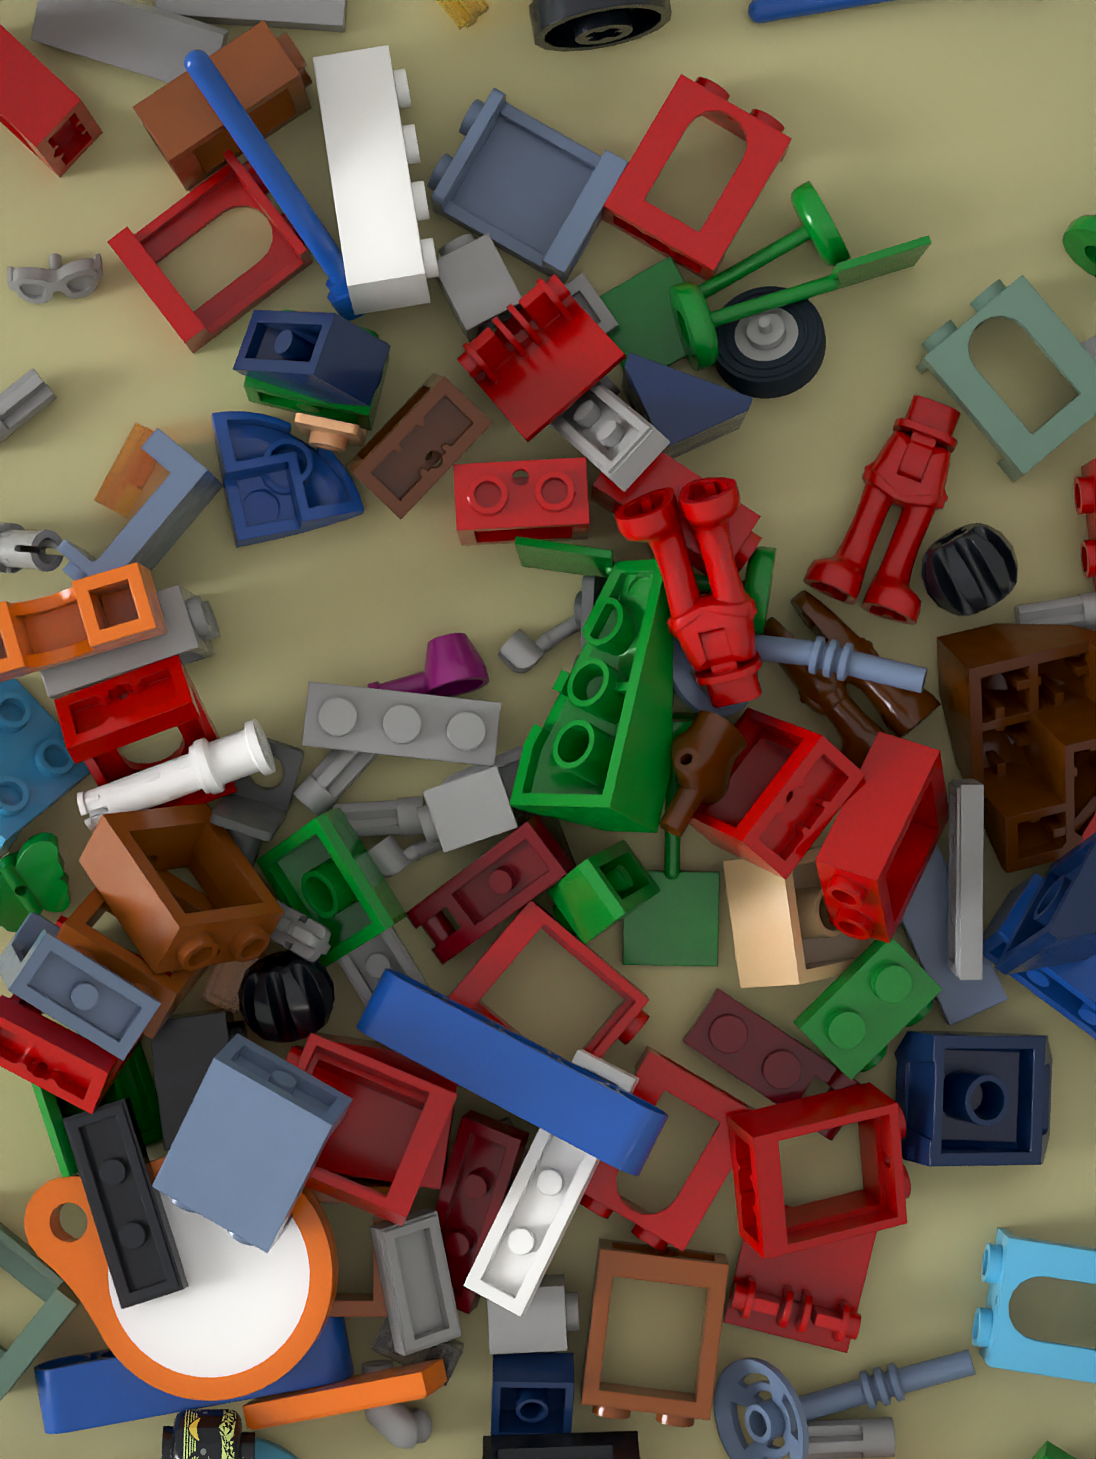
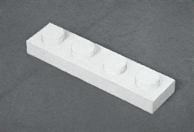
(537, 1209)

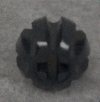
(969, 569)
(286, 997)

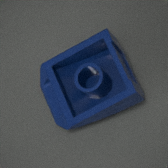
(974, 1097)

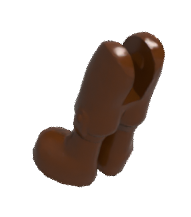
(828, 697)

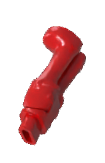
(905, 474)
(711, 627)

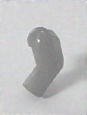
(395, 1421)

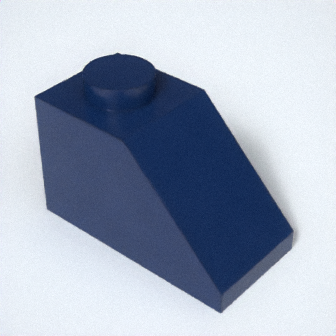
(313, 355)

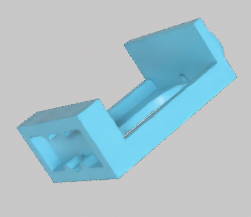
(1004, 1268)

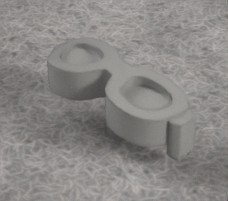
(73, 279)

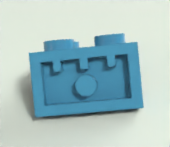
(32, 762)

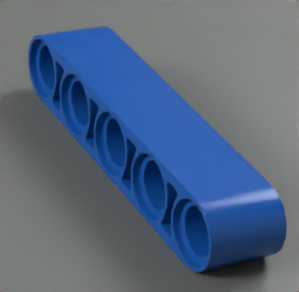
(512, 1072)
(100, 1391)

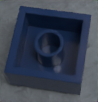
(532, 1393)

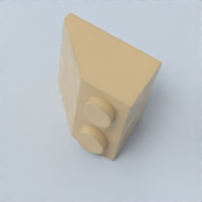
(784, 926)

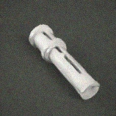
(204, 767)

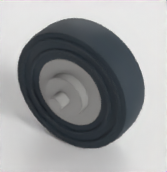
(771, 350)

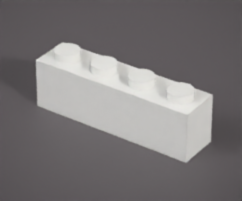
(372, 179)

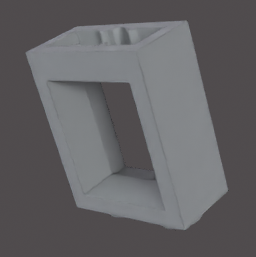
(190, 632)

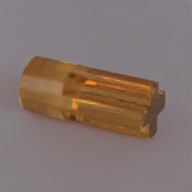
(127, 474)

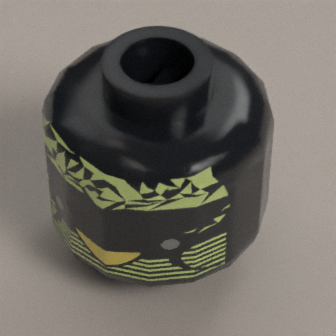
(207, 1436)

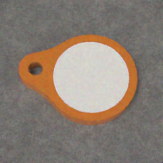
(236, 1321)

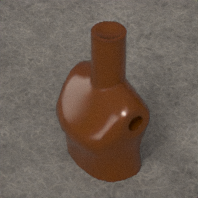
(703, 767)

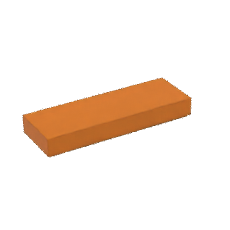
(350, 1395)

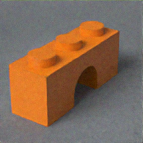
(80, 621)

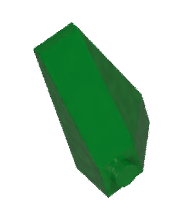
(610, 731)

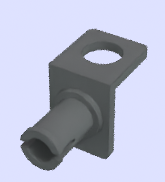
(259, 811)

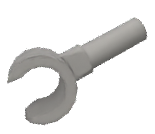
(523, 653)
(392, 859)

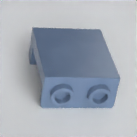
(524, 186)
(159, 520)
(75, 987)
(250, 1142)

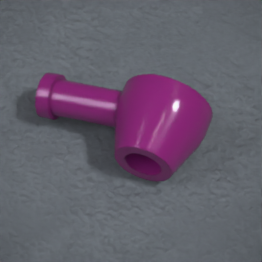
(449, 671)

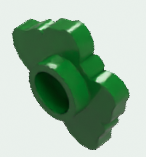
(33, 881)

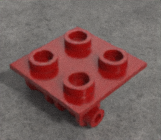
(540, 357)
(804, 1293)

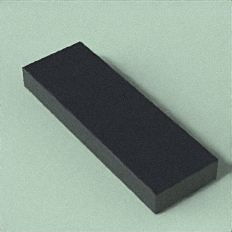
(125, 1204)

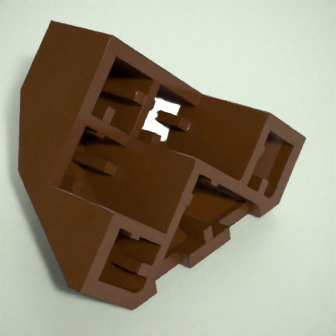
(1026, 729)

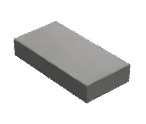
(416, 1282)

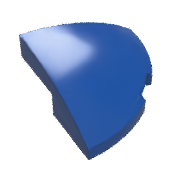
(277, 481)

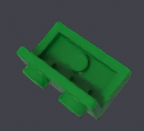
(868, 1007)

